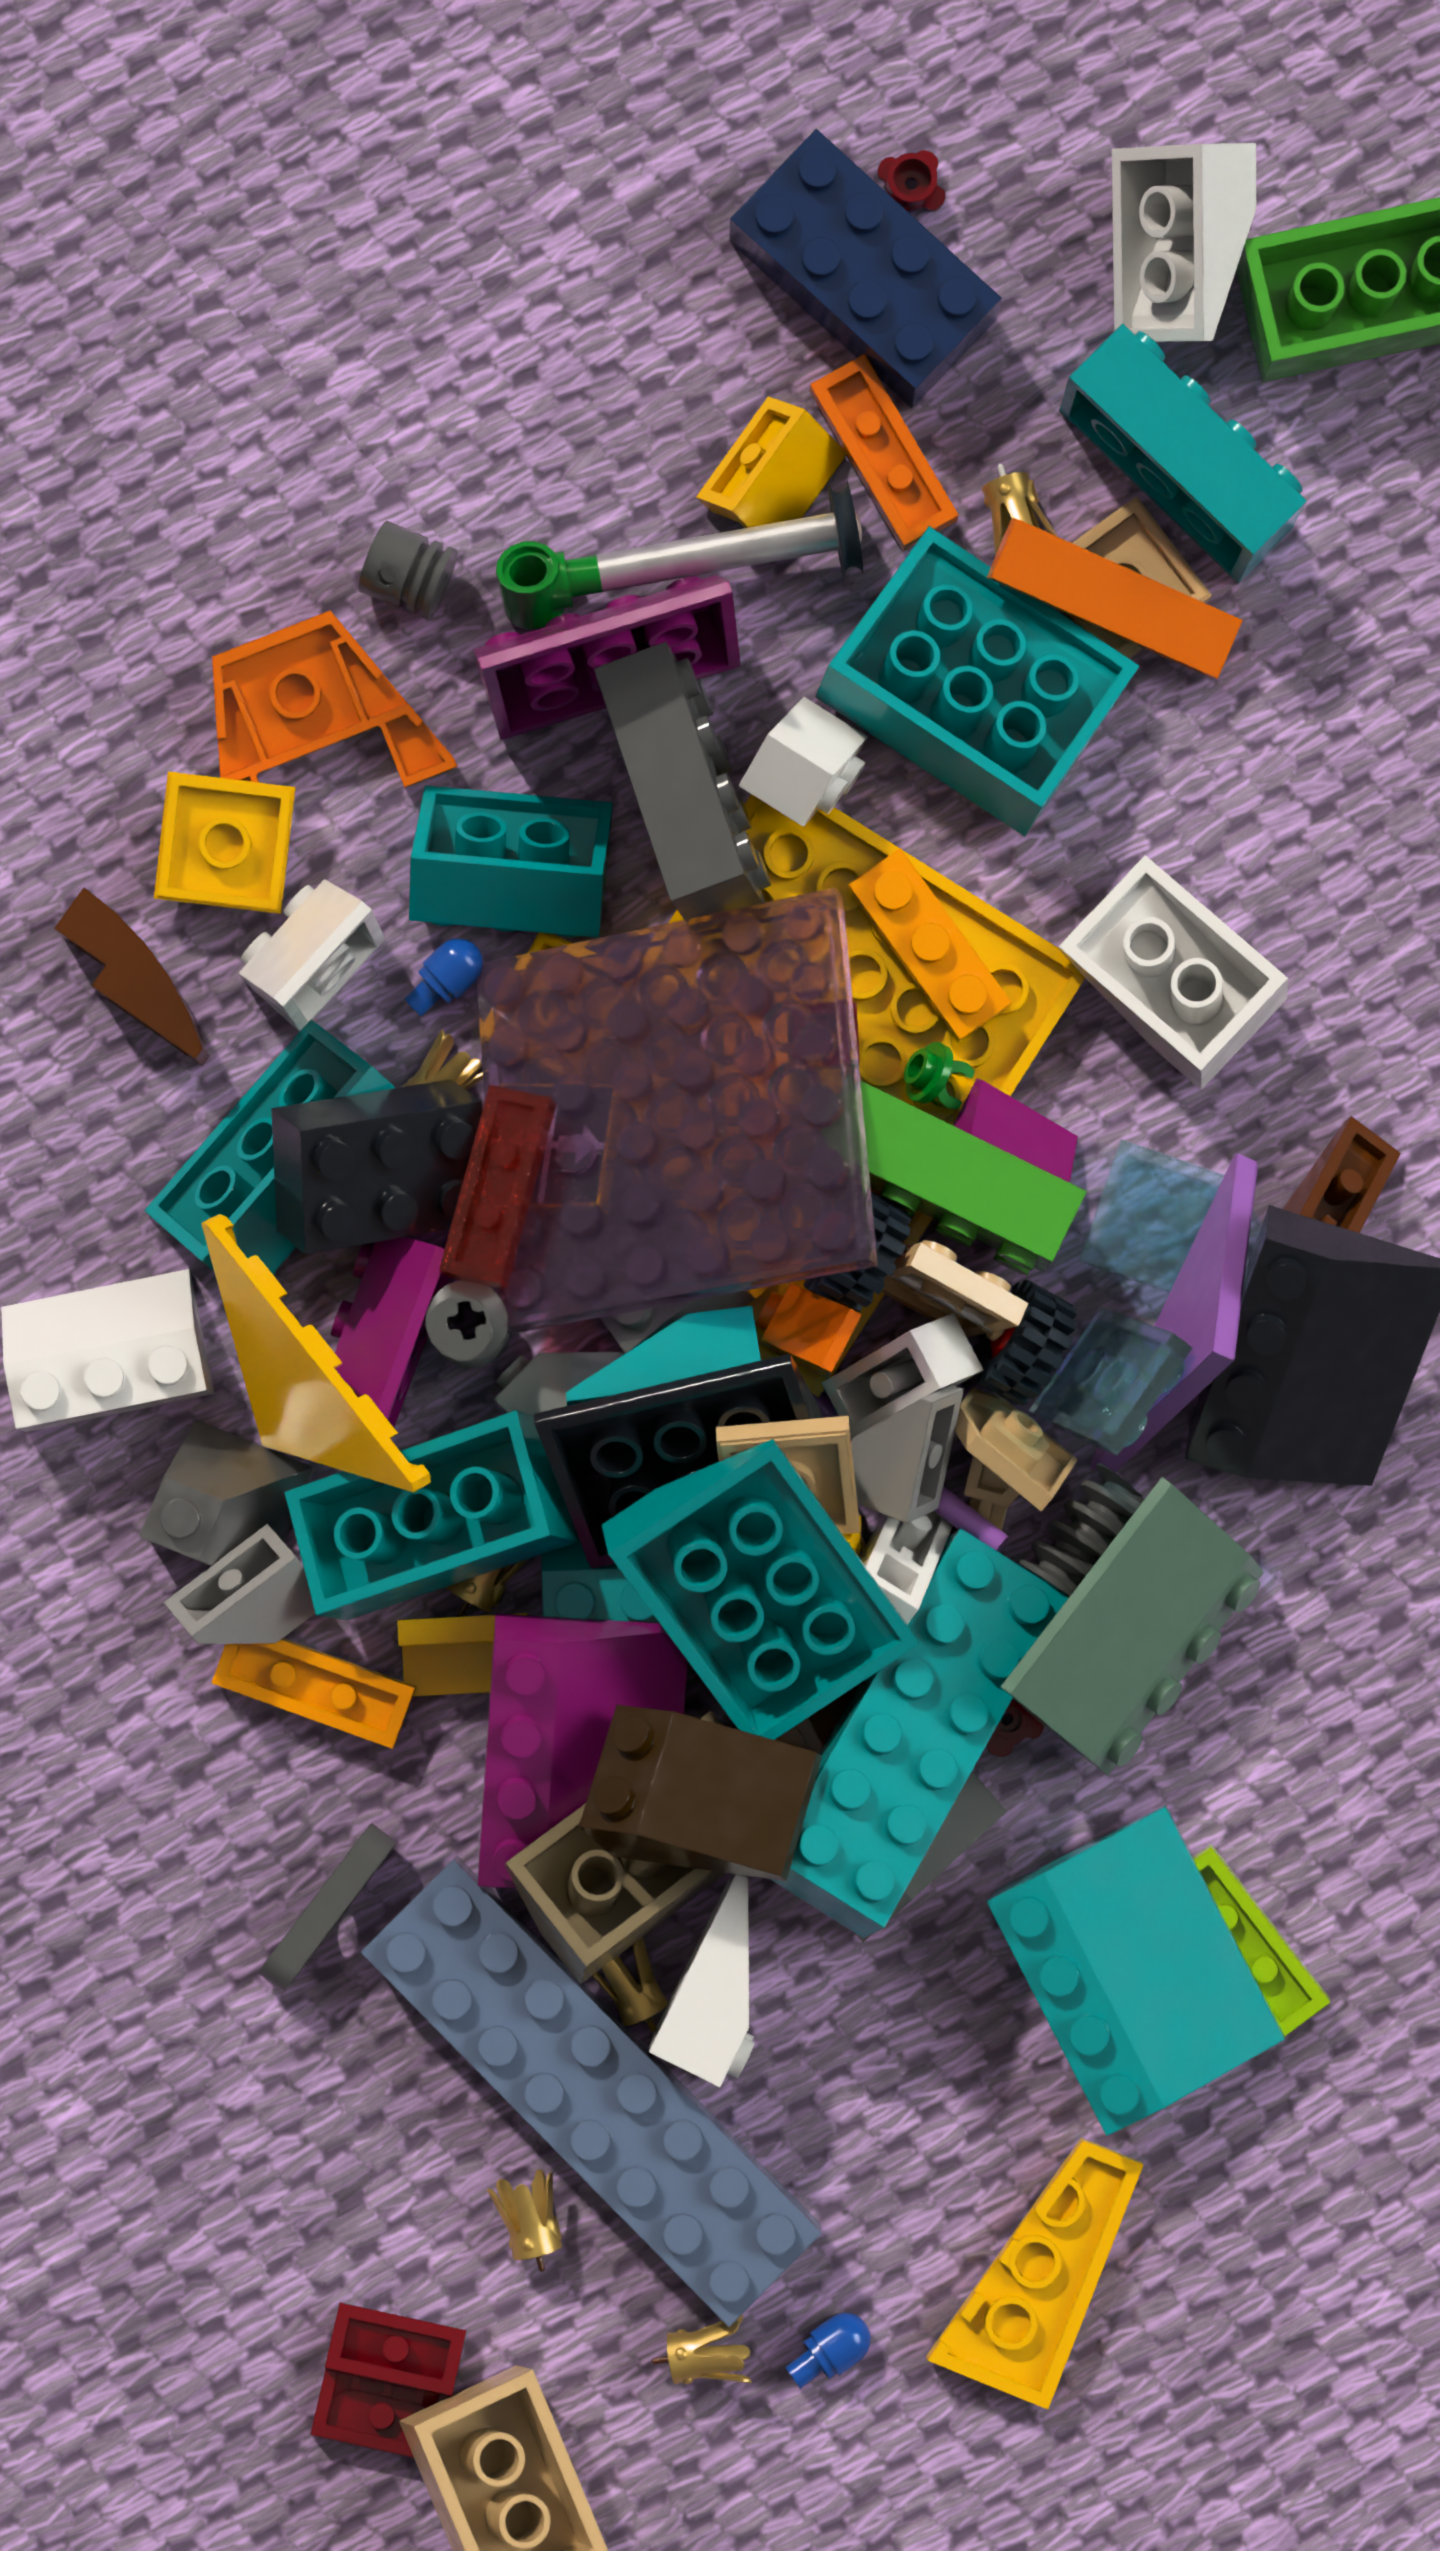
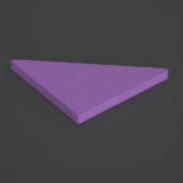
(1204, 1301)

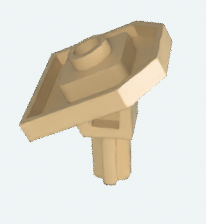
(1008, 1456)

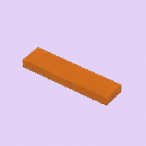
(1114, 598)

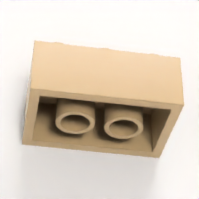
(501, 2469)

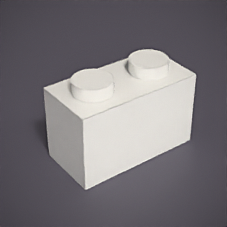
(805, 763)
(903, 1373)

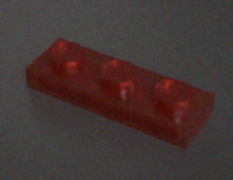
(498, 1187)

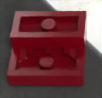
(382, 2372)

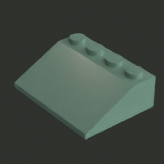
(1135, 1628)

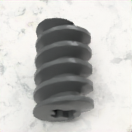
(447, 1309)
(1088, 1536)

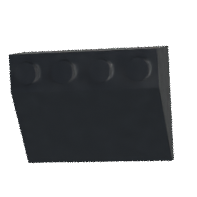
(1319, 1355)
(641, 1439)

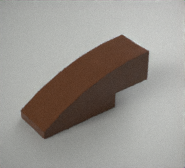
(131, 974)

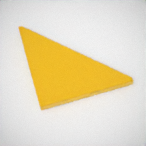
(293, 1379)

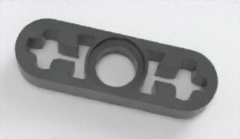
(327, 1907)

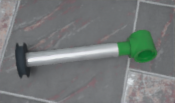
(559, 580)

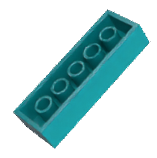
(916, 1735)

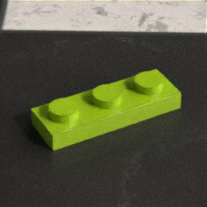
(1277, 1969)

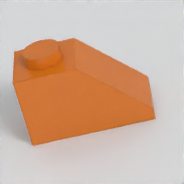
(807, 1328)

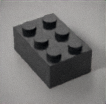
(372, 1164)

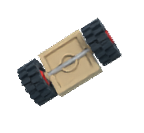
(1018, 1330)

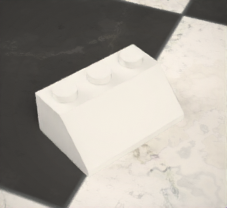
(104, 1351)

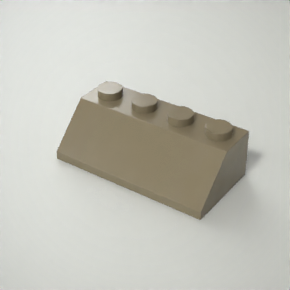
(595, 1902)

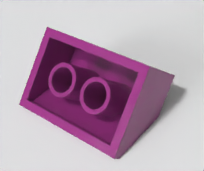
(386, 1323)

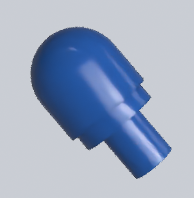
(446, 974)
(831, 2348)

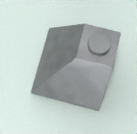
(221, 1494)

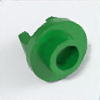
(929, 1072)

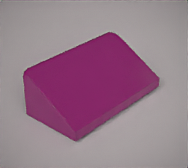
(1017, 1129)

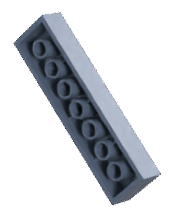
(593, 2091)

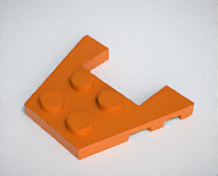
(310, 692)

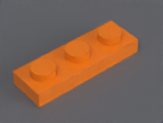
(883, 451)

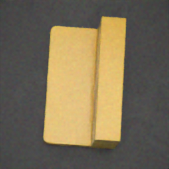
(773, 467)
(447, 1654)

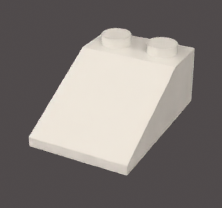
(1179, 235)
(311, 952)
(1175, 971)
(709, 2008)

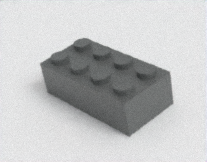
(682, 782)

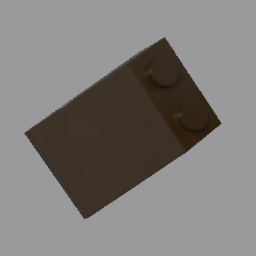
(698, 1794)

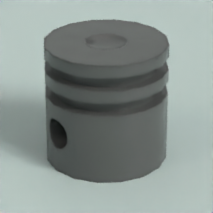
(407, 570)

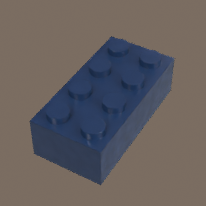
(864, 268)

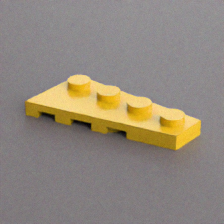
(1037, 2290)

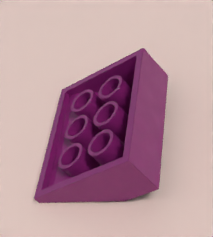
(551, 672)
(551, 1717)

